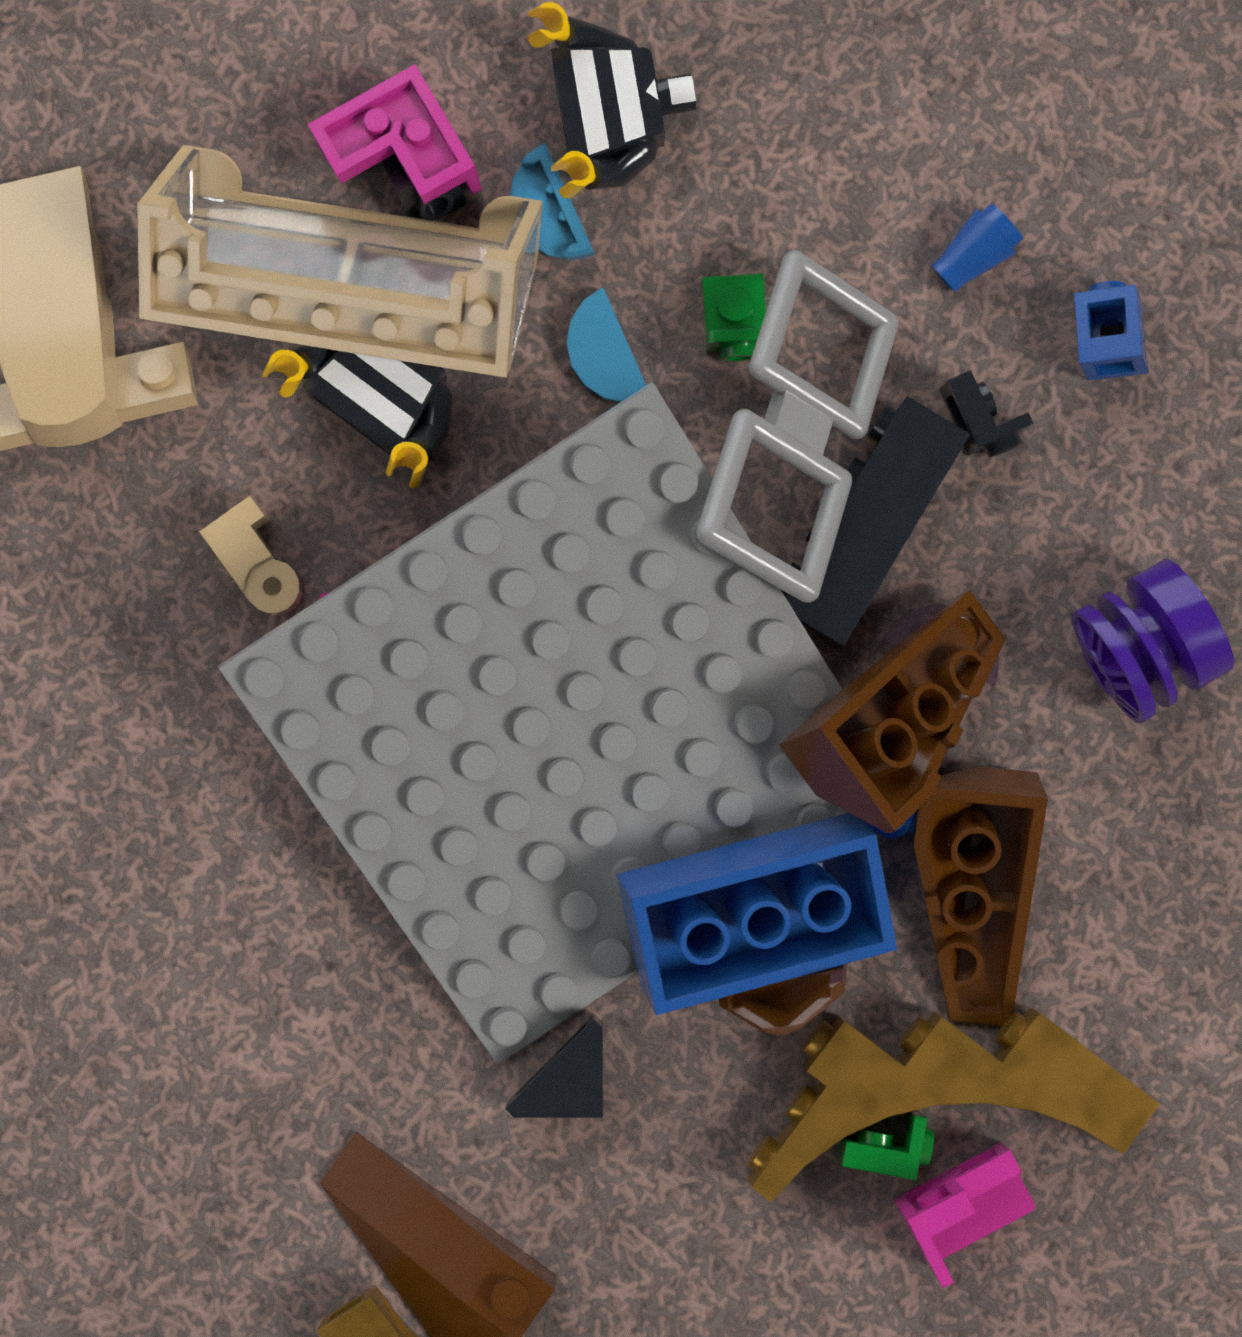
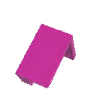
(402, 121)
(964, 1206)

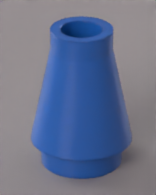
(978, 247)

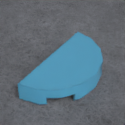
(561, 228)
(601, 352)

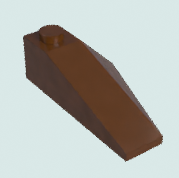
(890, 728)
(978, 874)
(434, 1252)

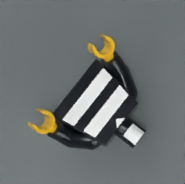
(606, 100)
(386, 400)

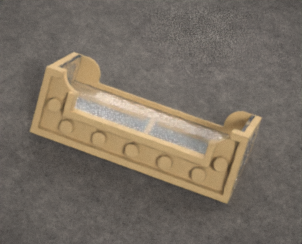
(333, 271)

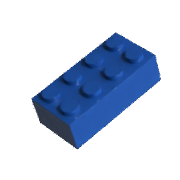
(757, 912)

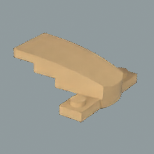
(60, 326)

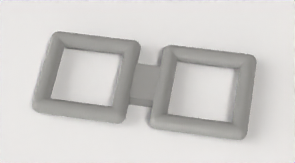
(798, 427)

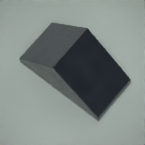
(568, 1082)

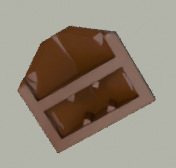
(789, 1003)

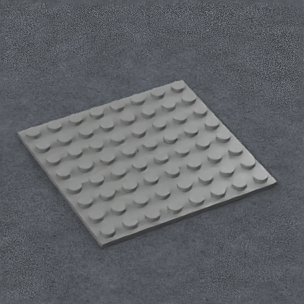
(543, 708)

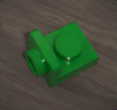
(733, 314)
(875, 1152)

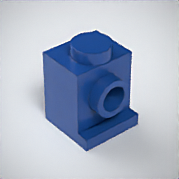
(1114, 354)

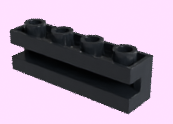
(880, 513)

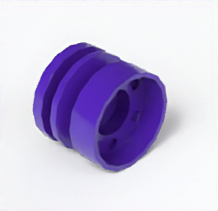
(1161, 636)

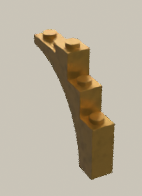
(862, 1083)

